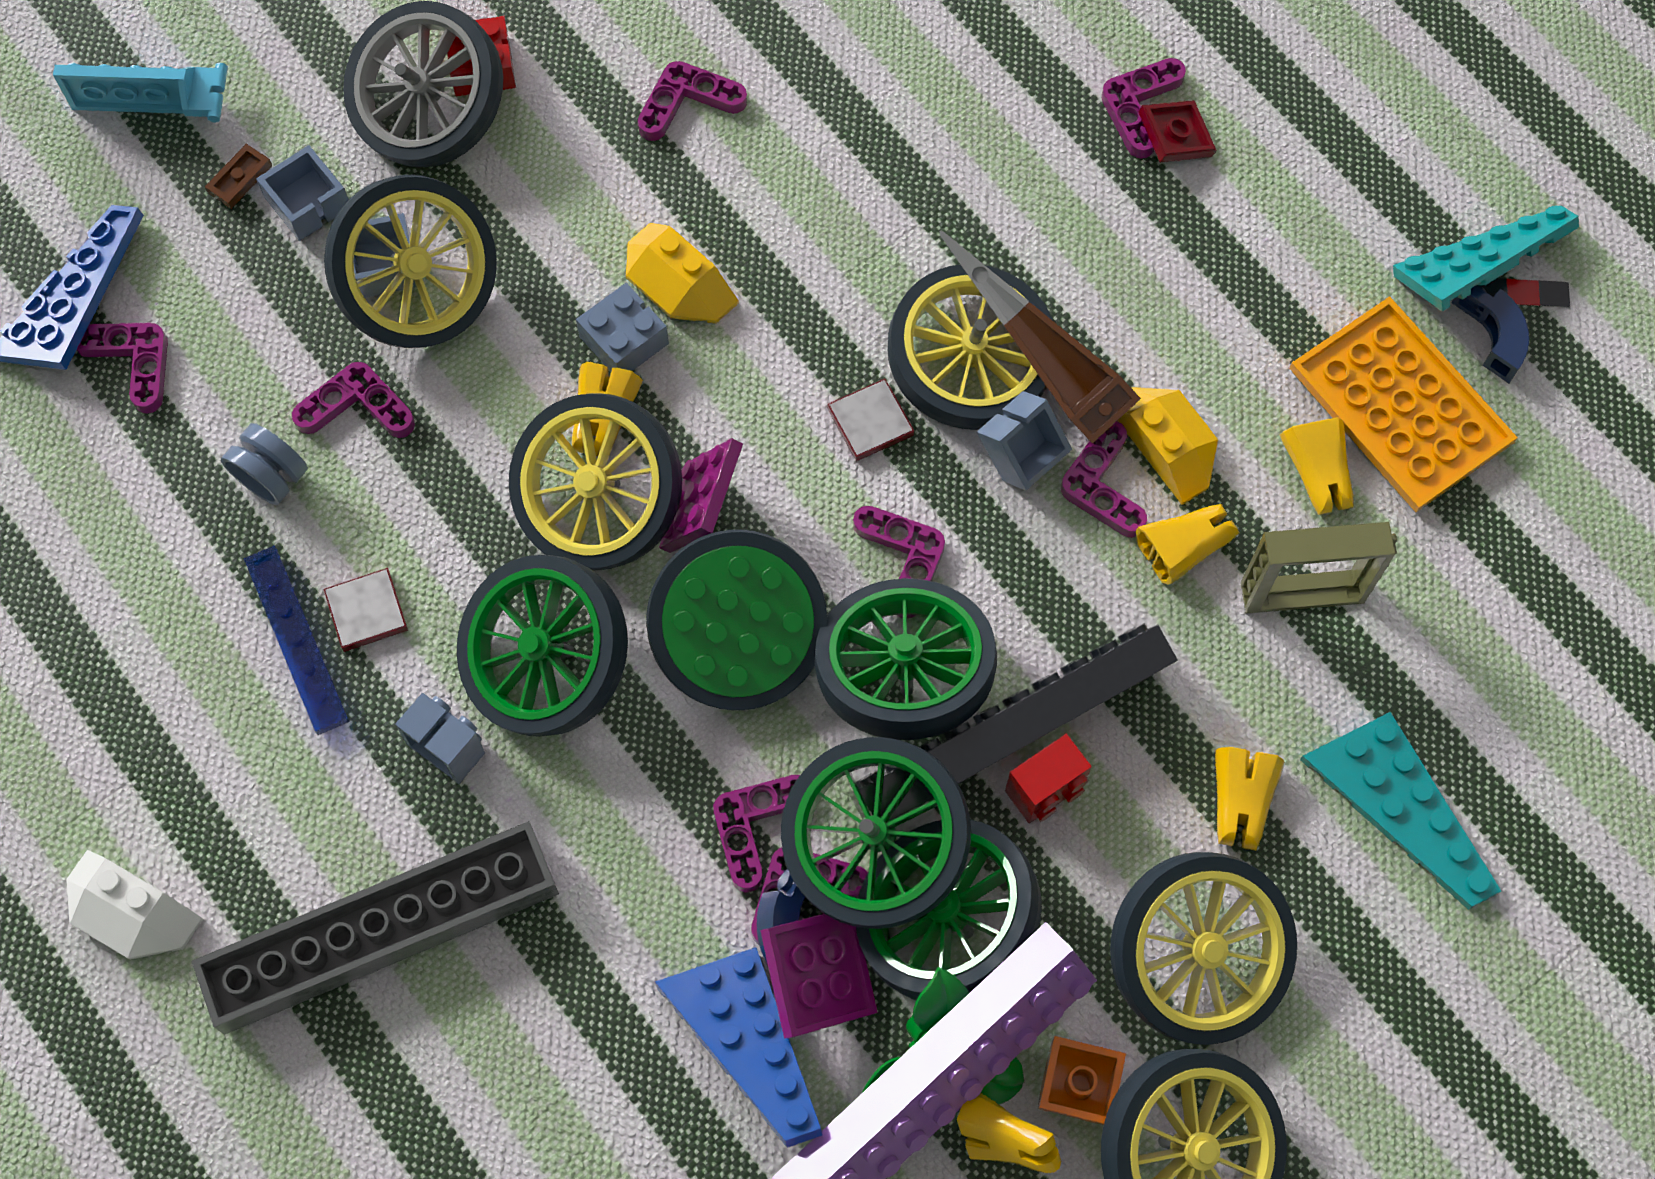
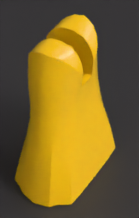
(596, 379)
(1322, 462)
(1184, 541)
(1244, 793)
(1003, 1137)

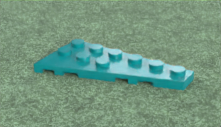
(1481, 258)
(1398, 797)

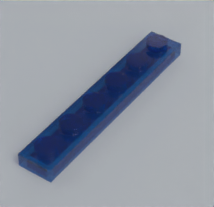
(296, 640)

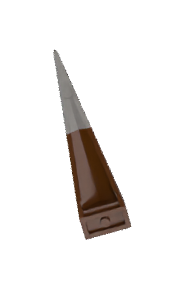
(1078, 379)

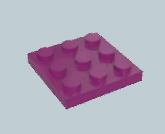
(702, 494)
(817, 974)

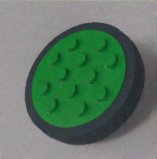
(736, 619)

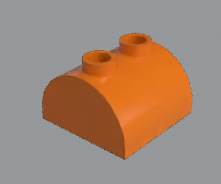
(1080, 1080)

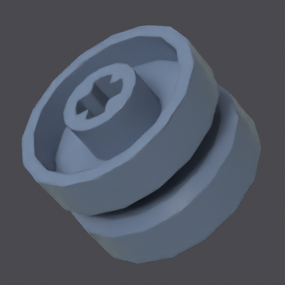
(264, 464)

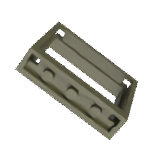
(1367, 543)

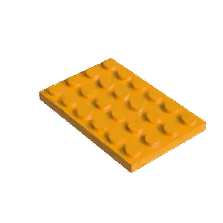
(1403, 403)

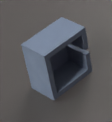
(303, 192)
(370, 244)
(622, 330)
(1024, 440)
(441, 737)

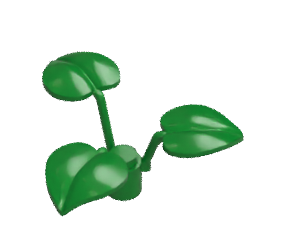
(931, 1006)

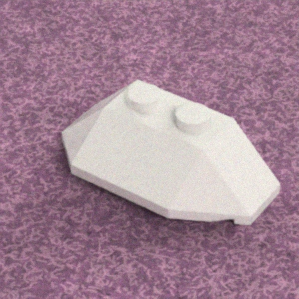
(126, 910)

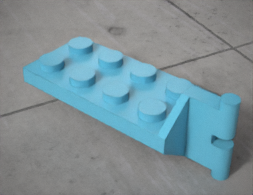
(144, 89)

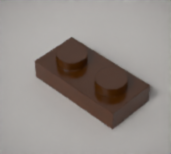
(238, 176)

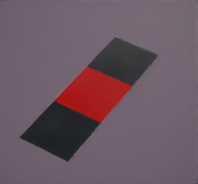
(1532, 291)

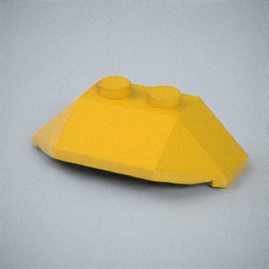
(677, 276)
(1172, 440)

